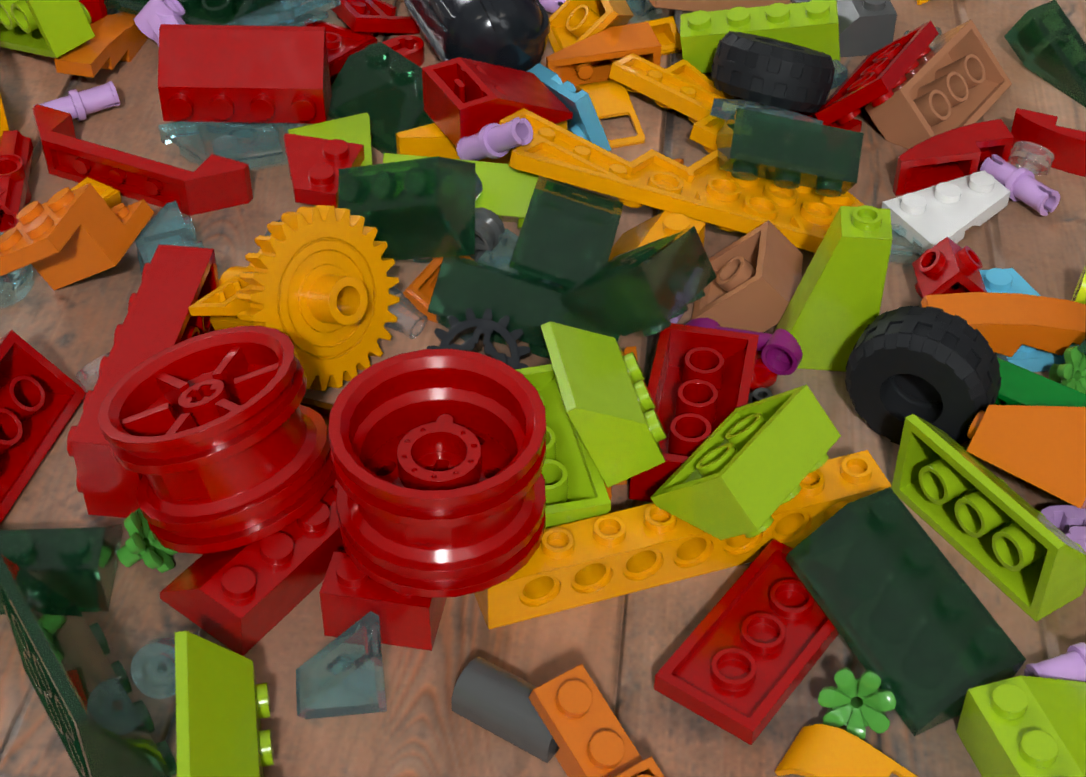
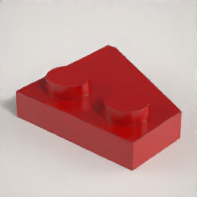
(374, 16)

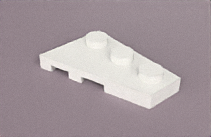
(948, 208)

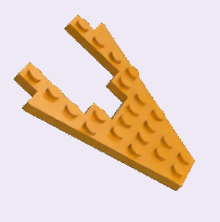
(667, 185)

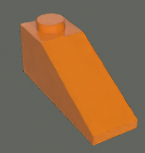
(593, 56)

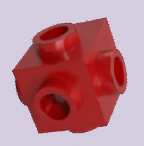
(948, 270)

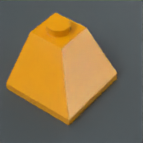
(584, 18)

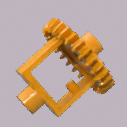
(322, 288)

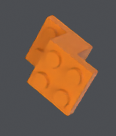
(72, 236)

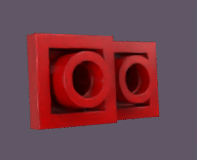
(1065, 143)

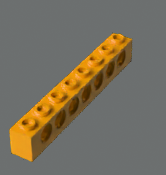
(653, 548)

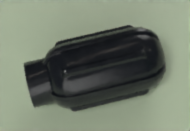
(484, 30)

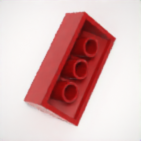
(243, 73)
(695, 386)
(33, 412)
(253, 587)

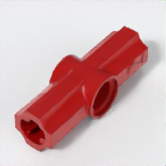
(15, 166)

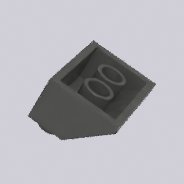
(864, 25)

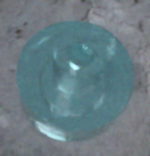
(155, 668)

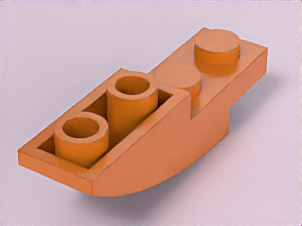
(587, 730)

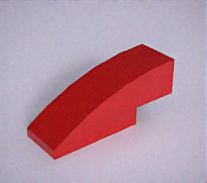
(951, 155)

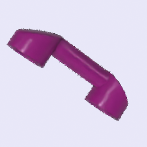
(779, 350)

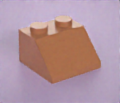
(752, 281)

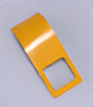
(613, 100)
(834, 752)

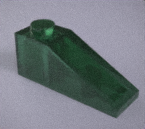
(1051, 49)

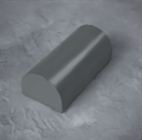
(503, 707)

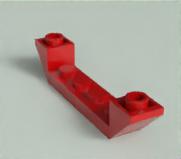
(211, 187)

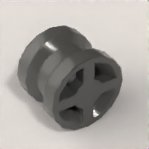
(487, 229)

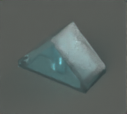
(344, 674)

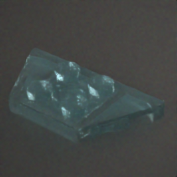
(288, 13)
(251, 143)

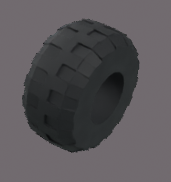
(772, 72)
(916, 344)

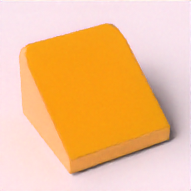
(667, 34)

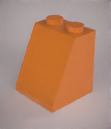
(1035, 445)

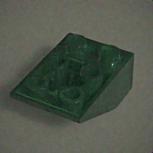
(565, 234)

